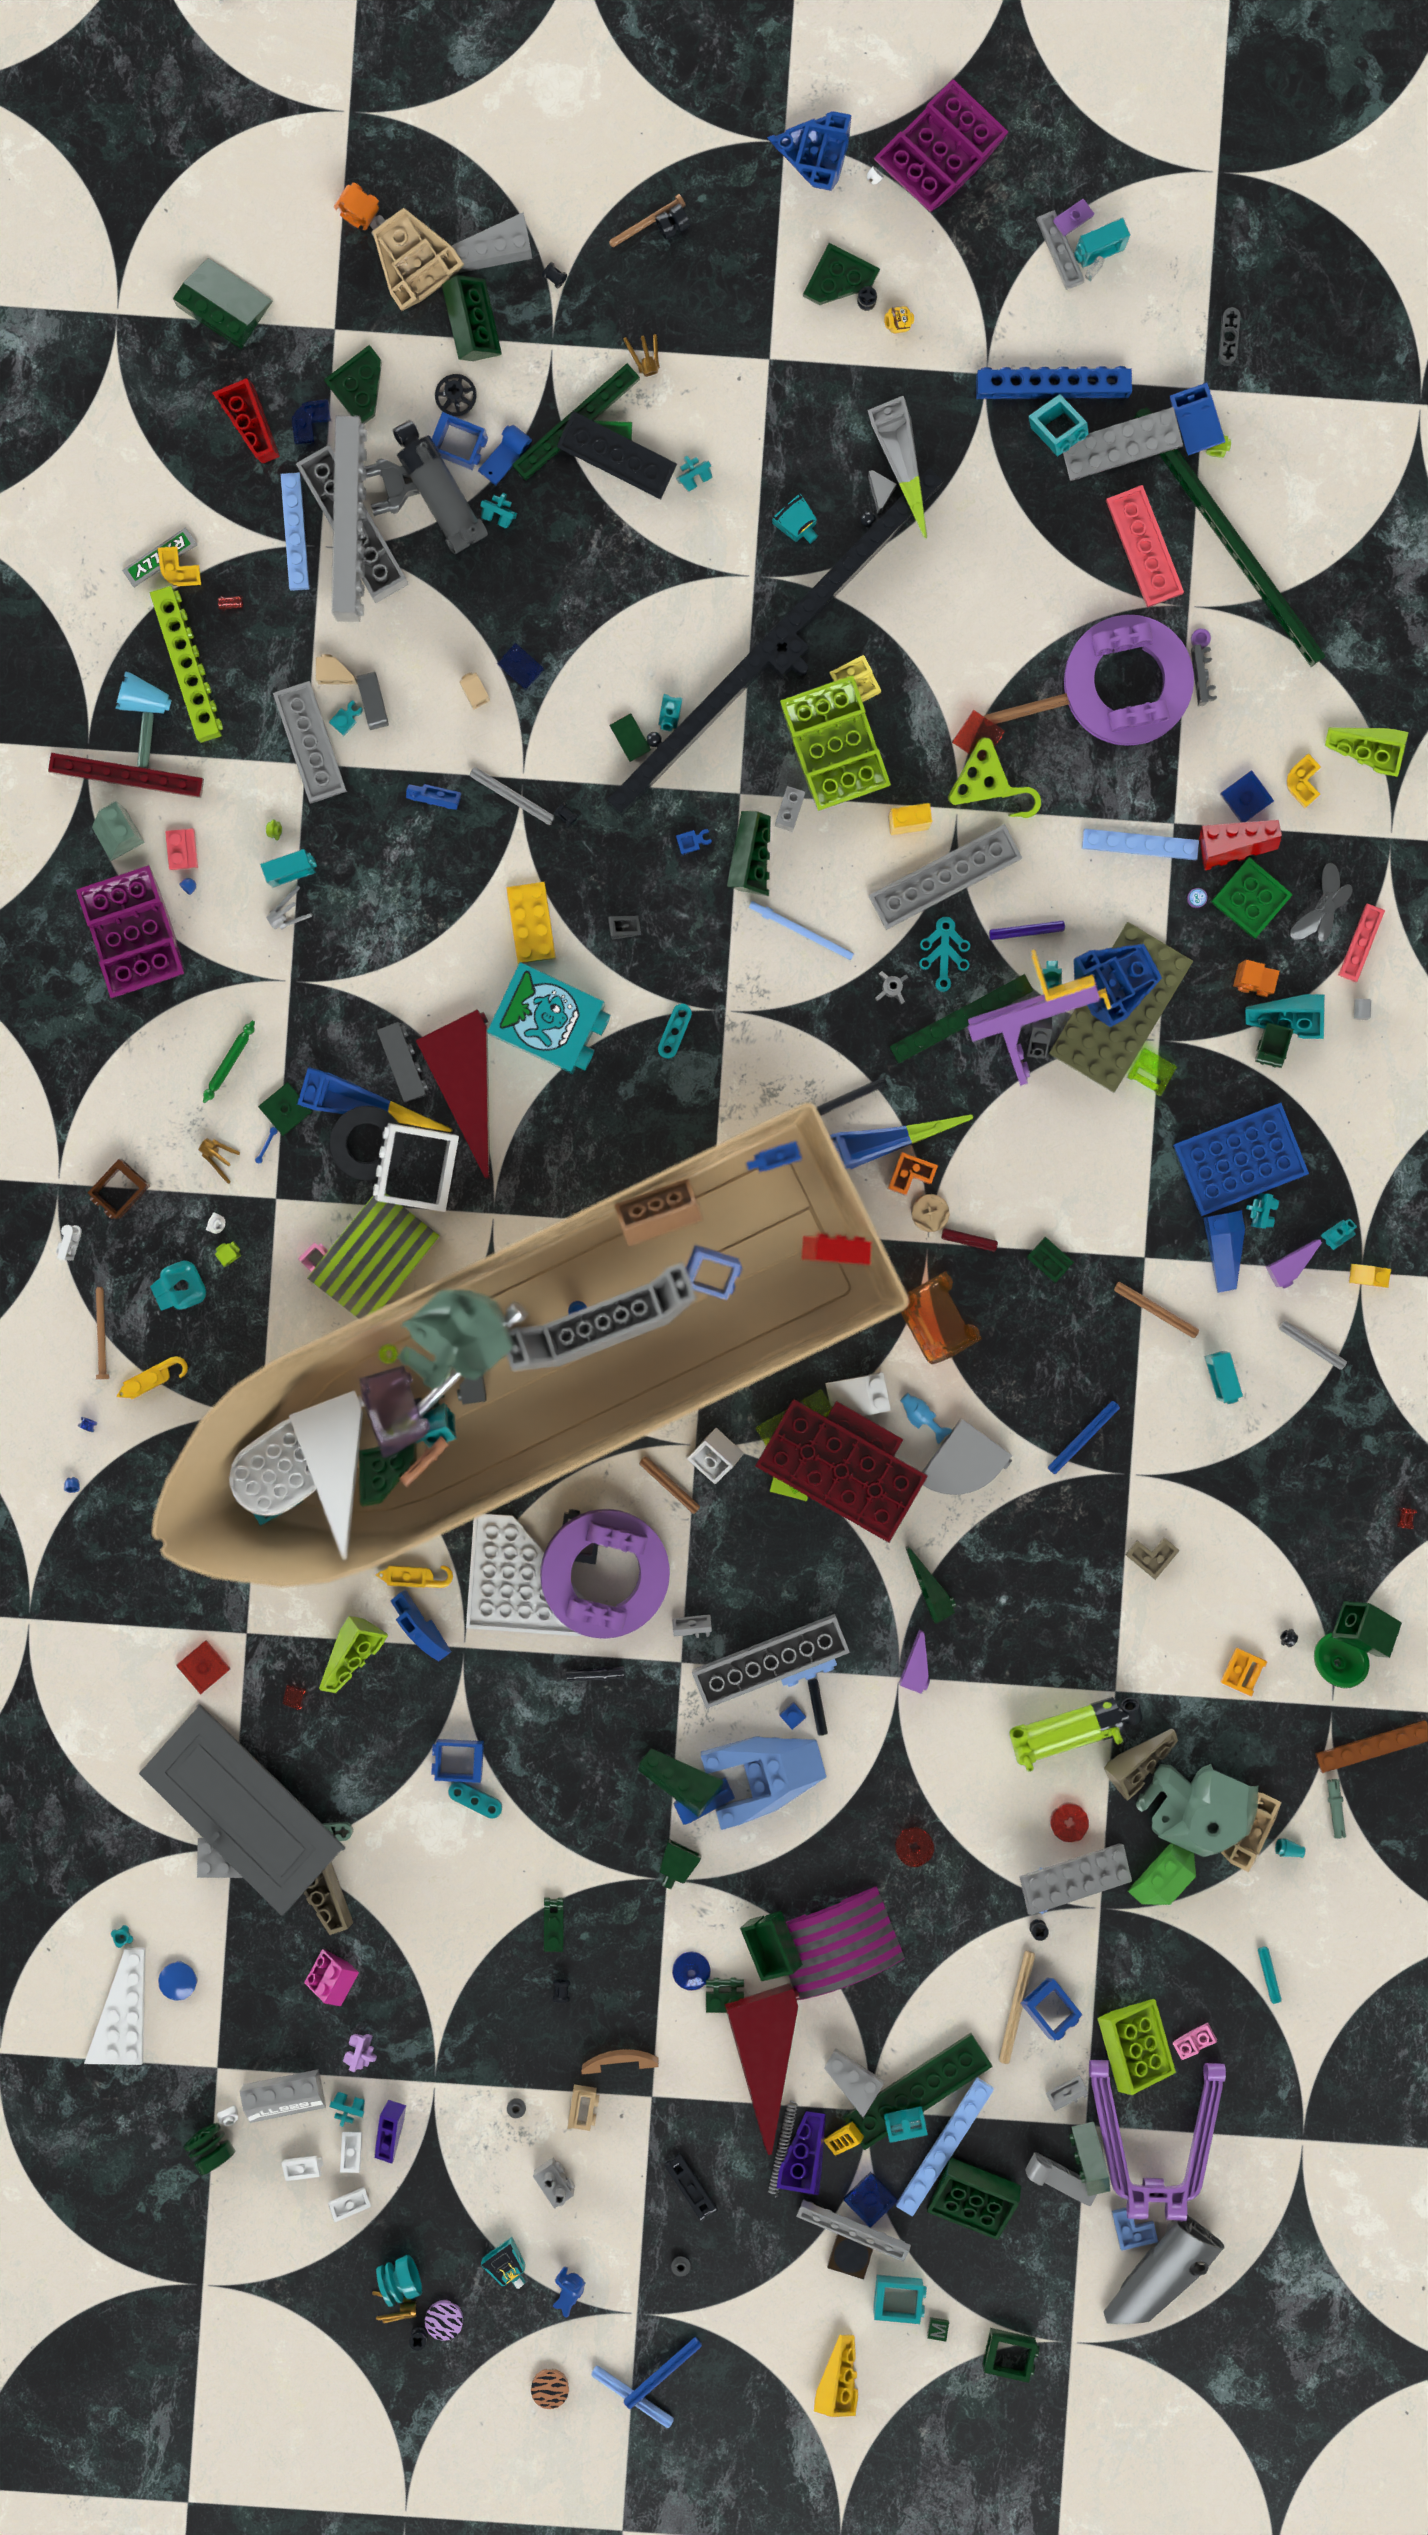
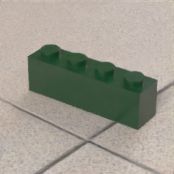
(750, 854)

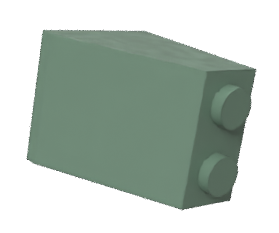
(116, 831)

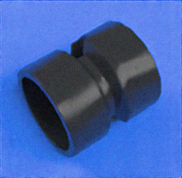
(678, 218)

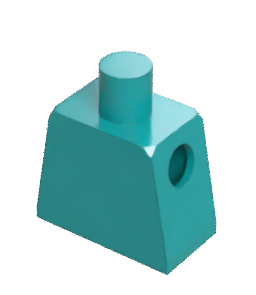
(441, 1424)

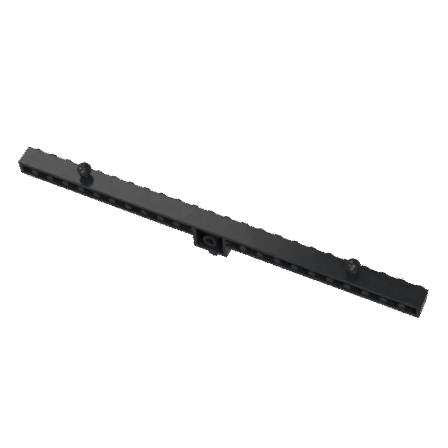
(766, 652)

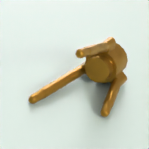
(648, 366)
(210, 1149)
(407, 2310)

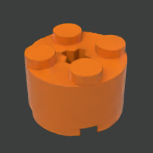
(357, 206)

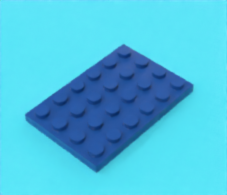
(1240, 1159)

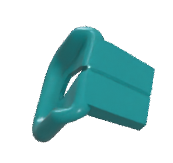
(182, 1299)

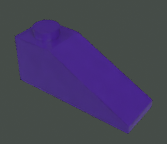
(389, 2131)

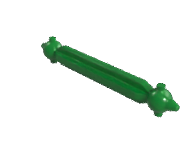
(229, 1061)

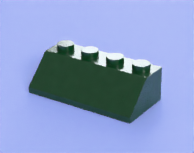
(471, 318)

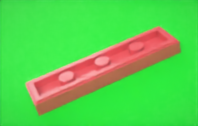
(1361, 942)

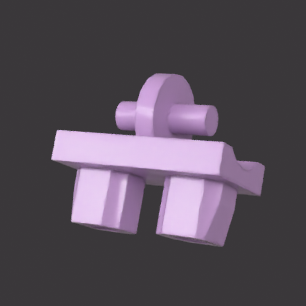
(363, 2052)

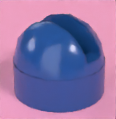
(188, 885)
(71, 1485)

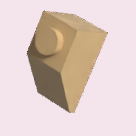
(331, 671)

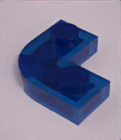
(307, 414)

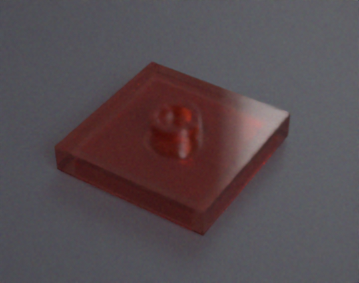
(973, 730)
(203, 1667)

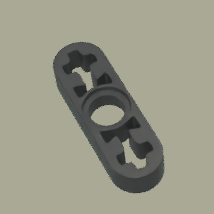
(1223, 343)

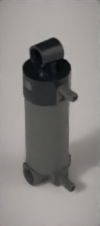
(438, 488)

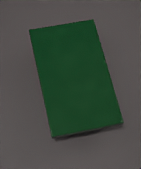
(630, 737)

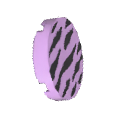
(444, 2320)

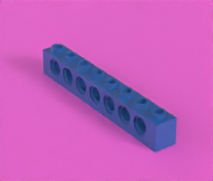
(1045, 390)

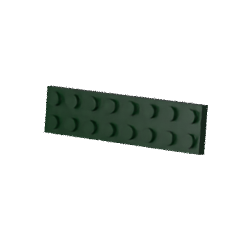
(922, 2087)

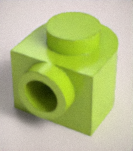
(1221, 449)
(227, 1253)

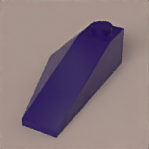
(803, 2162)

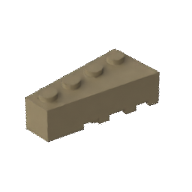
(329, 1901)

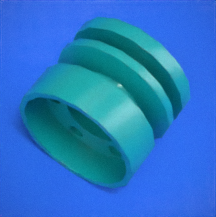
(399, 2280)

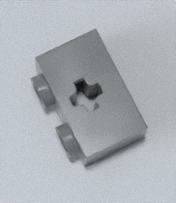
(789, 809)

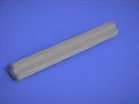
(1312, 1345)

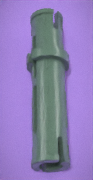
(1335, 1800)

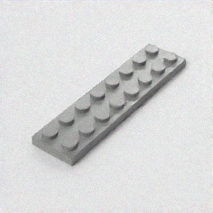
(945, 877)

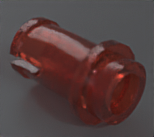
(230, 602)

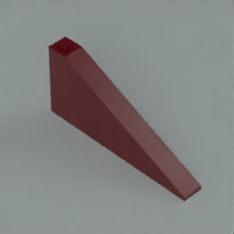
(460, 1067)
(763, 2037)

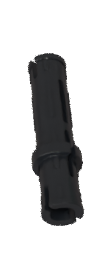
(595, 1674)

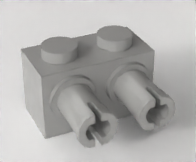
(554, 2182)

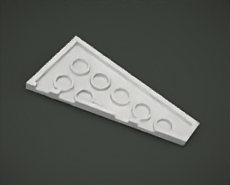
(121, 2025)

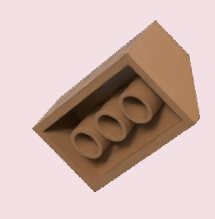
(658, 1212)

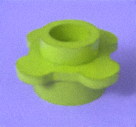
(274, 829)

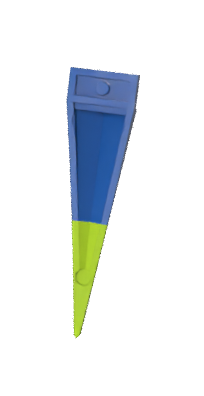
(867, 1145)

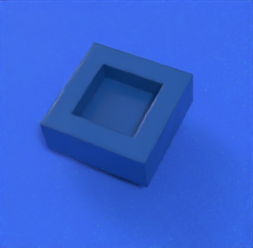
(792, 1715)

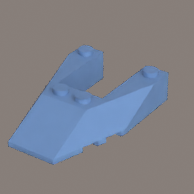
(775, 1772)

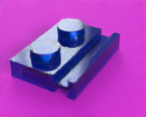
(520, 666)

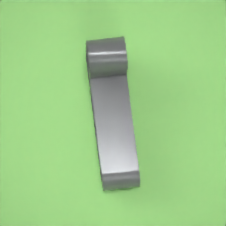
(1044, 2170)

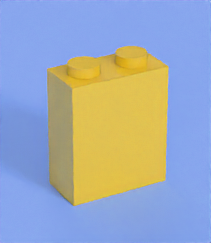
(910, 819)

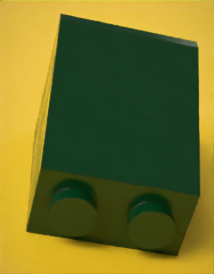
(1367, 1628)

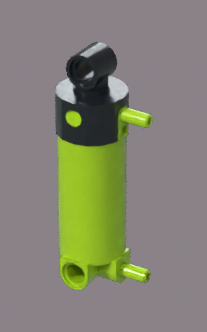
(1073, 1730)

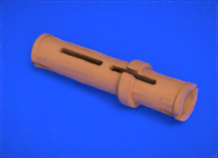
(424, 1461)

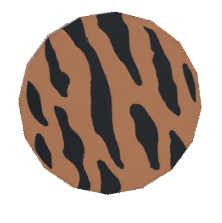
(549, 2389)

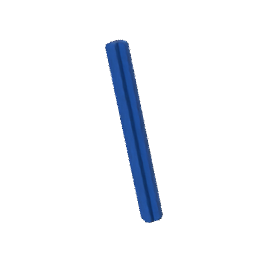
(1084, 1437)
(662, 2373)

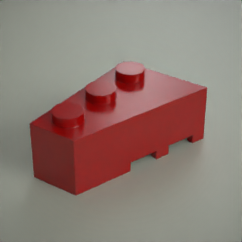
(836, 1249)

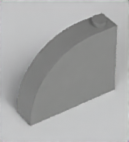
(965, 1462)

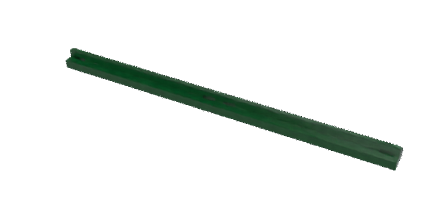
(1240, 553)

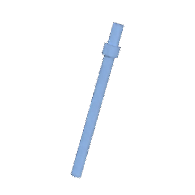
(768, 913)

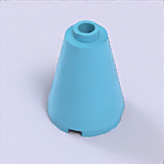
(141, 696)

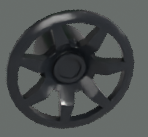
(455, 393)

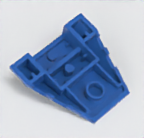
(1124, 973)

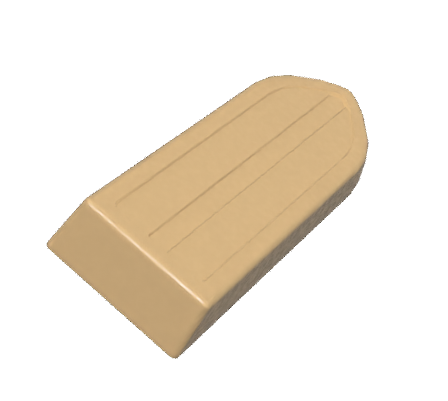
(563, 1415)

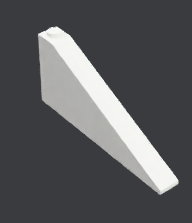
(330, 1445)

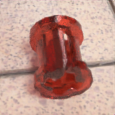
(1406, 1518)

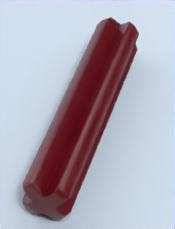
(970, 1240)

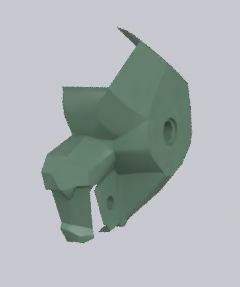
(461, 1331)
(1201, 1814)

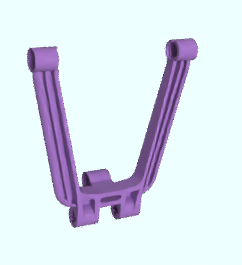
(1153, 2188)

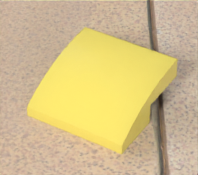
(862, 674)

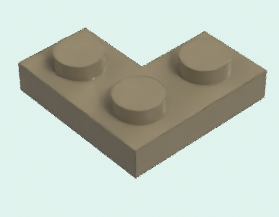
(1155, 1561)

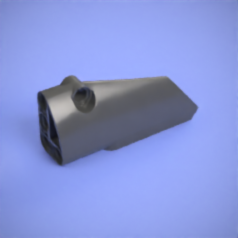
(1164, 2272)

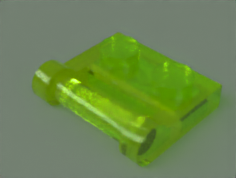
(1154, 1066)

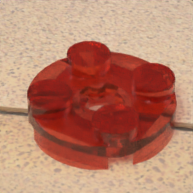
(1074, 1832)
(920, 1856)

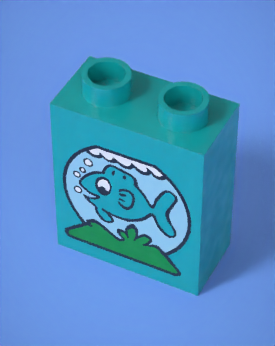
(549, 1019)

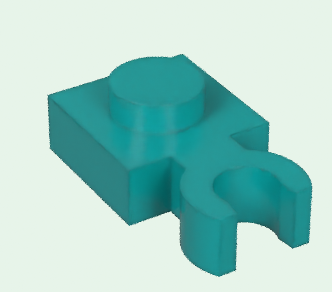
(343, 720)

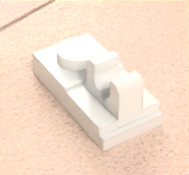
(351, 2152)
(302, 2168)
(349, 2204)

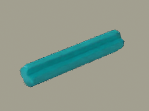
(1269, 1975)

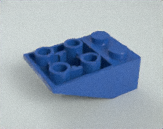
(1197, 419)

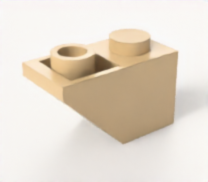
(474, 690)

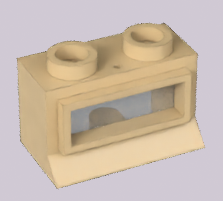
(582, 2108)

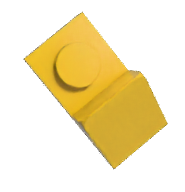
(1369, 1275)

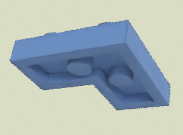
(1133, 2235)

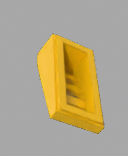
(853, 2132)

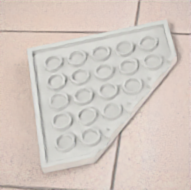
(507, 1580)

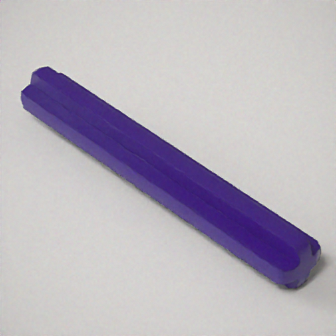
(1027, 930)

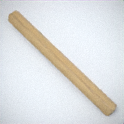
(1016, 2009)

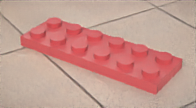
(1144, 546)

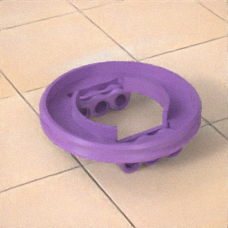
(1137, 723)
(613, 1530)

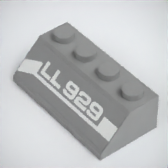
(282, 2096)

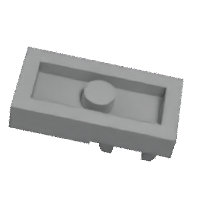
(692, 1625)
(1067, 2093)

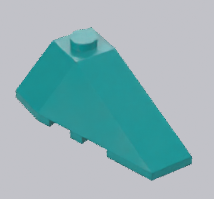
(1300, 1012)

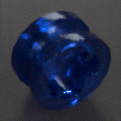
(87, 1424)

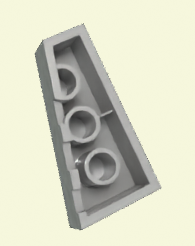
(496, 245)

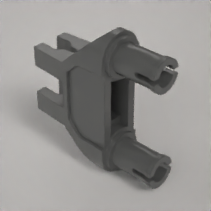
(396, 489)

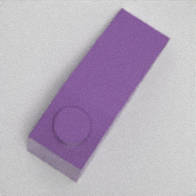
(1290, 1266)
(916, 1669)

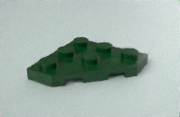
(839, 276)
(358, 384)
(381, 1474)

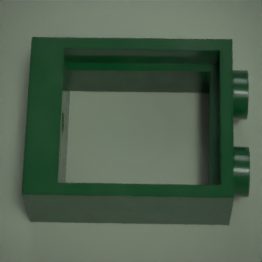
(996, 2336)

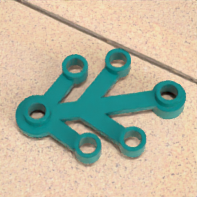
(944, 950)

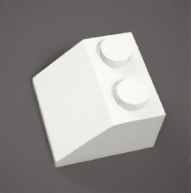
(715, 1456)

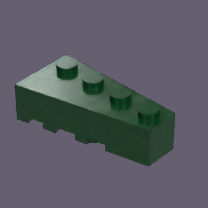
(681, 1781)

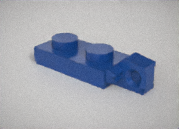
(434, 795)
(775, 1157)

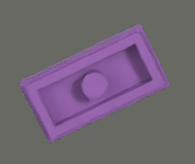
(1073, 217)

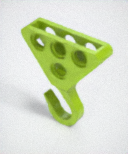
(989, 767)

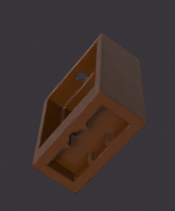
(98, 1200)

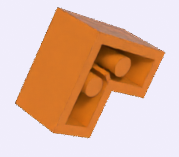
(1256, 978)
(909, 1168)

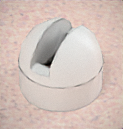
(874, 174)

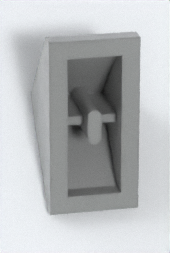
(881, 489)

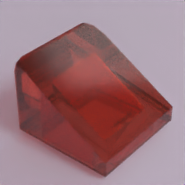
(294, 1697)

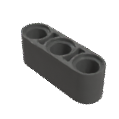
(372, 700)

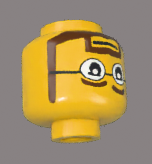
(899, 319)

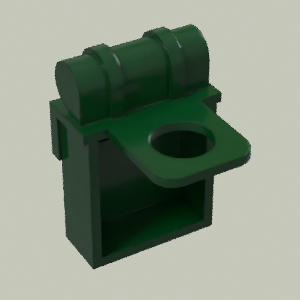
(1273, 1045)

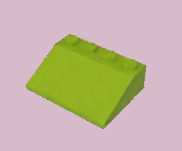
(1136, 2046)

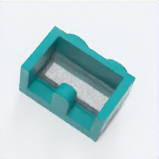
(905, 2124)

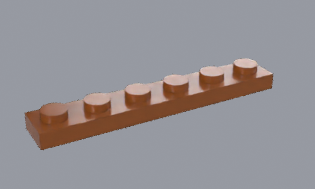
(1372, 1746)

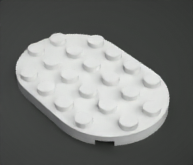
(271, 1473)

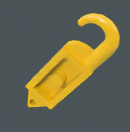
(151, 1378)
(414, 1577)

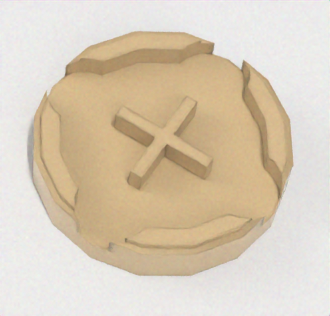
(930, 1213)

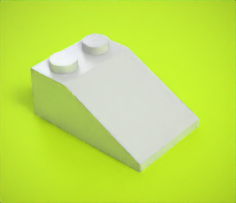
(861, 1394)

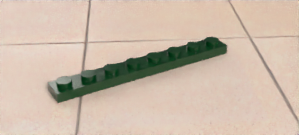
(589, 408)
(959, 1019)

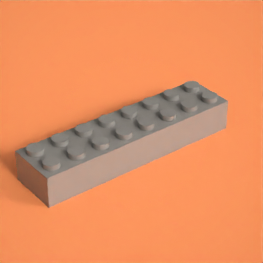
(381, 569)
(770, 1661)

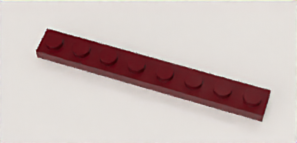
(125, 775)

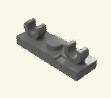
(1201, 675)

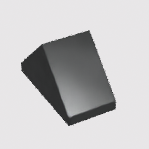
(624, 926)

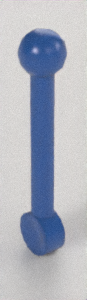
(273, 1131)

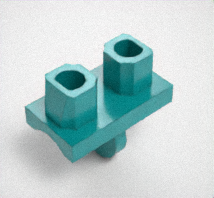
(687, 478)
(506, 515)
(670, 712)
(1052, 974)
(1261, 1209)
(1339, 1233)
(339, 2104)

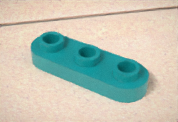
(679, 1023)
(484, 1800)

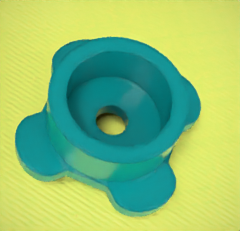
(119, 1942)

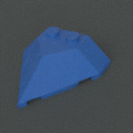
(817, 148)

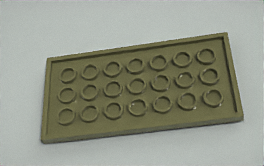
(1106, 1051)

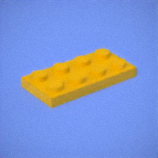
(531, 922)

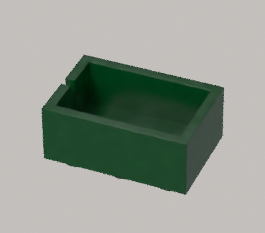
(771, 1946)

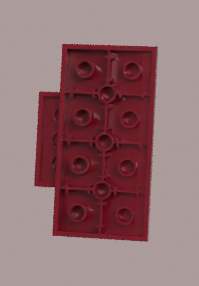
(844, 1466)

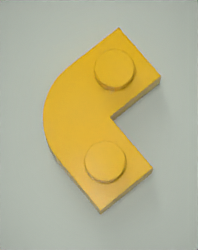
(173, 572)
(1298, 780)

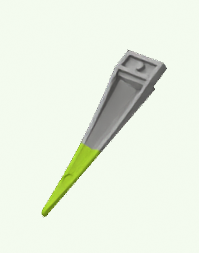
(895, 433)

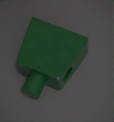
(677, 1863)

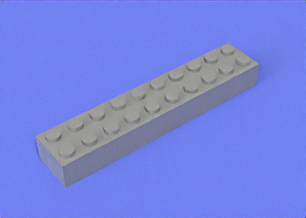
(348, 517)

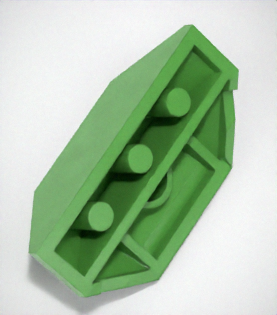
(1165, 1877)

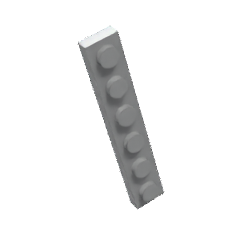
(852, 2230)

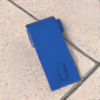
(511, 449)
(724, 1796)

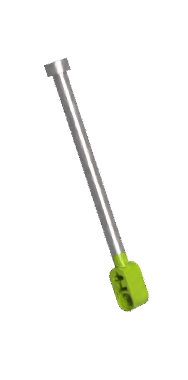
(514, 1314)

